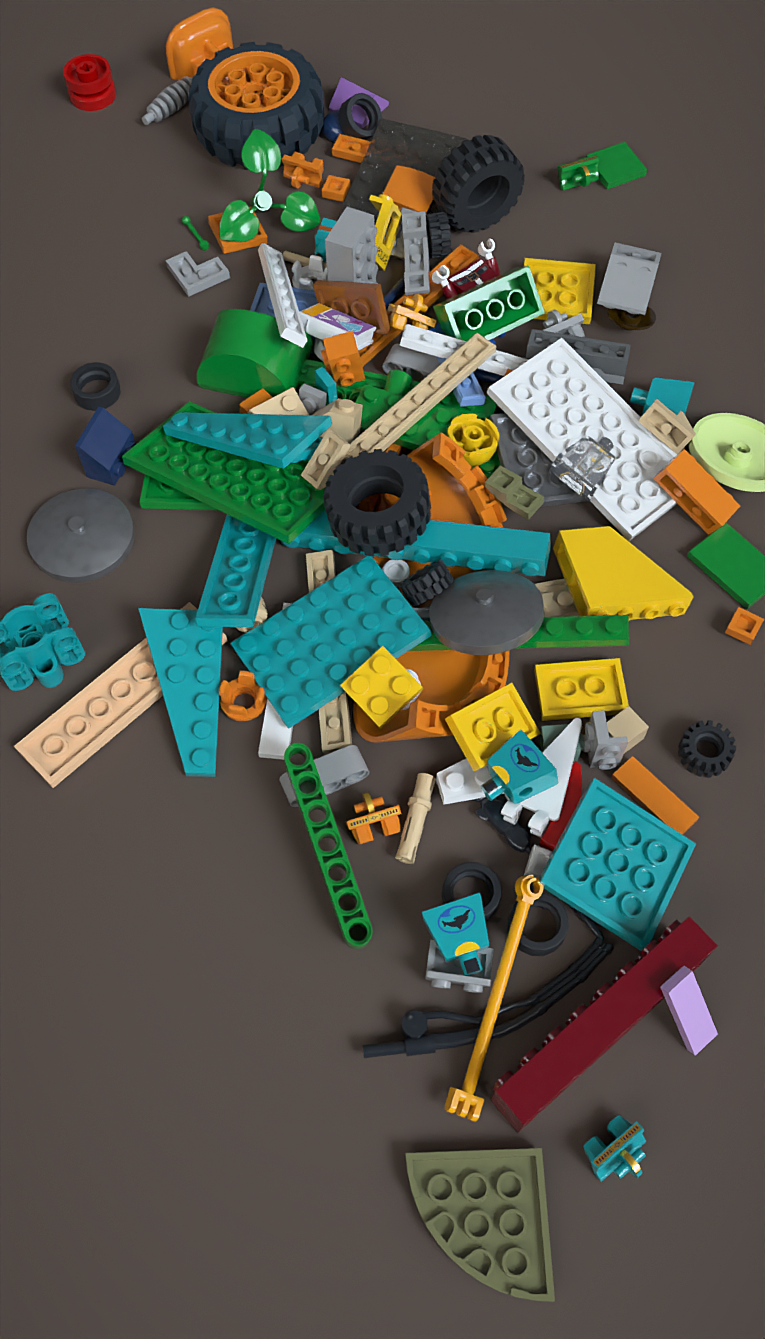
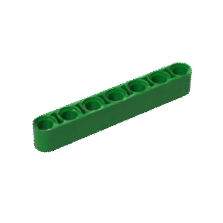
(327, 829)

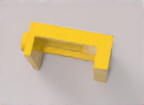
(387, 210)

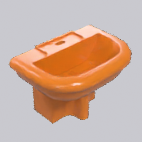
(197, 40)

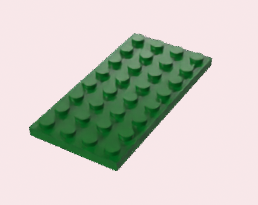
(246, 489)

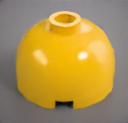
(475, 437)

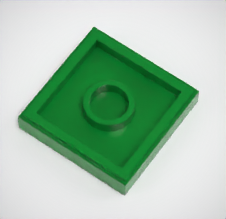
(618, 165)

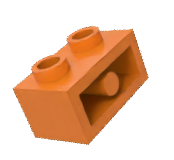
(343, 359)

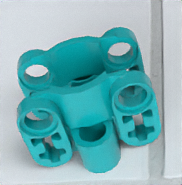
(39, 646)

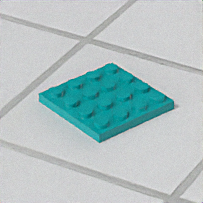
(617, 864)

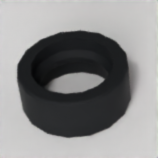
(372, 110)
(91, 372)
(478, 870)
(544, 948)

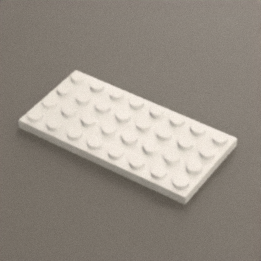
(562, 400)

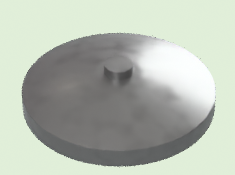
(80, 535)
(487, 612)

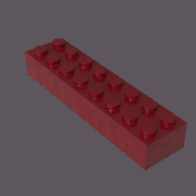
(602, 1024)

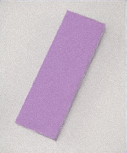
(689, 1010)

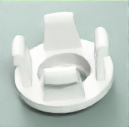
(314, 270)

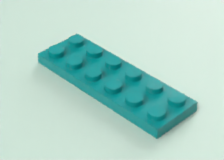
(236, 576)

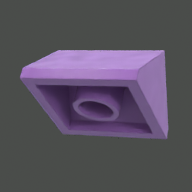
(346, 90)

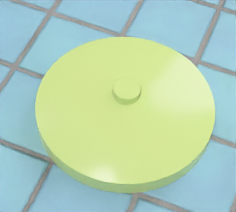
(731, 450)

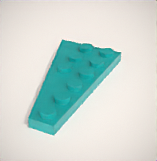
(258, 437)
(189, 677)

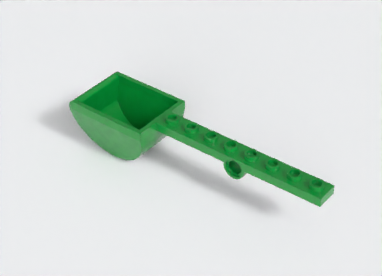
(251, 355)

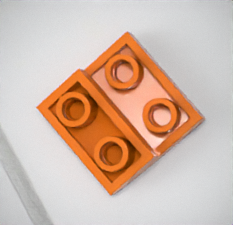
(410, 189)

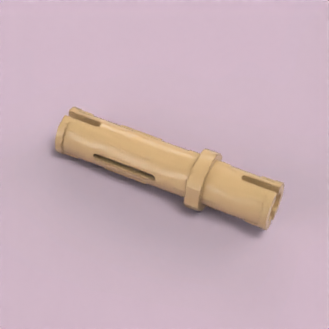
(413, 827)

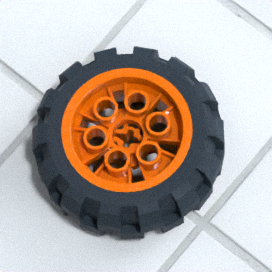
(256, 90)

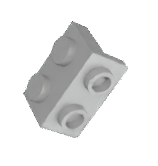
(601, 749)
(445, 973)

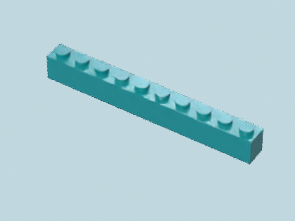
(454, 544)

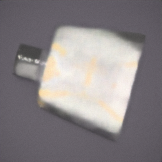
(584, 465)

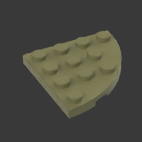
(488, 1215)

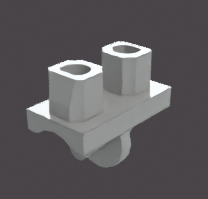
(561, 324)

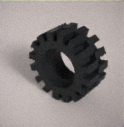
(438, 235)
(427, 582)
(714, 735)

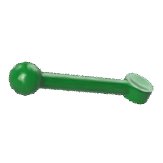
(204, 245)

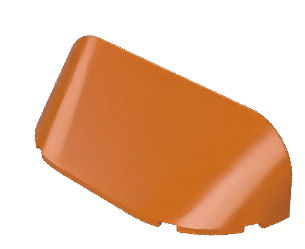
(447, 676)

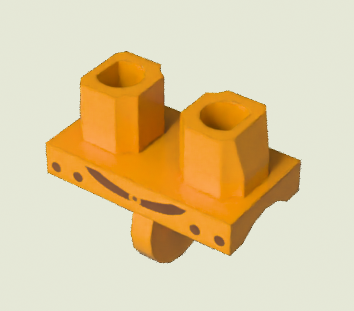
(401, 314)

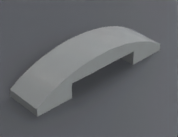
(416, 253)

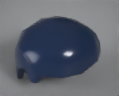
(331, 126)

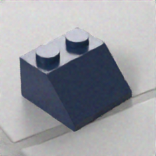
(103, 446)

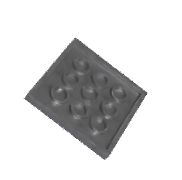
(527, 460)

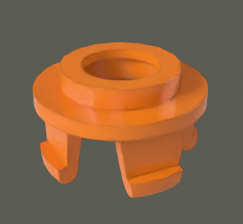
(244, 684)

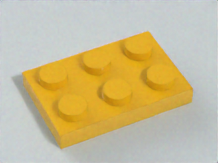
(580, 688)
(489, 724)

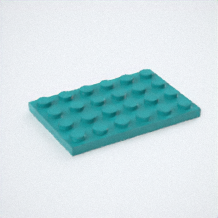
(326, 637)

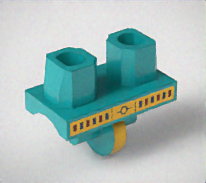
(622, 1154)

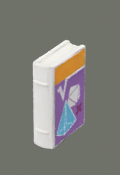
(326, 322)

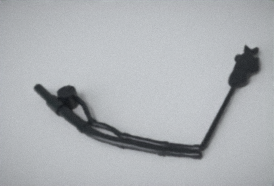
(415, 1022)

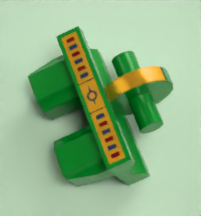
(578, 173)

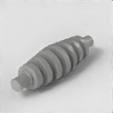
(168, 101)

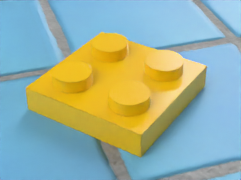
(381, 687)

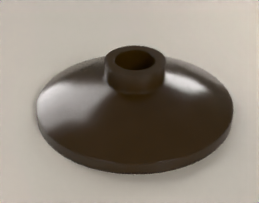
(632, 321)

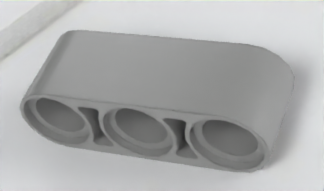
(411, 361)
(335, 771)

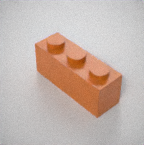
(696, 492)

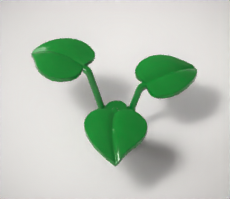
(238, 223)

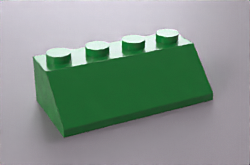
(491, 306)

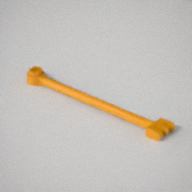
(464, 1100)

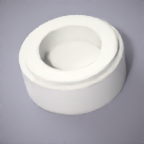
(396, 571)

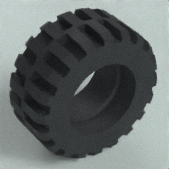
(457, 181)
(371, 475)

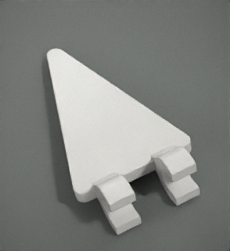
(549, 802)

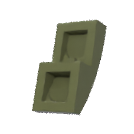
(509, 490)

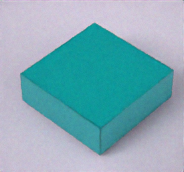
(326, 384)

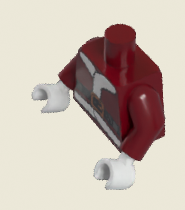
(471, 275)

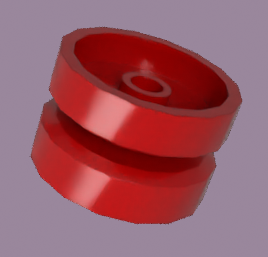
(89, 82)

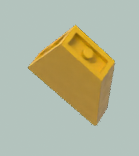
(615, 577)

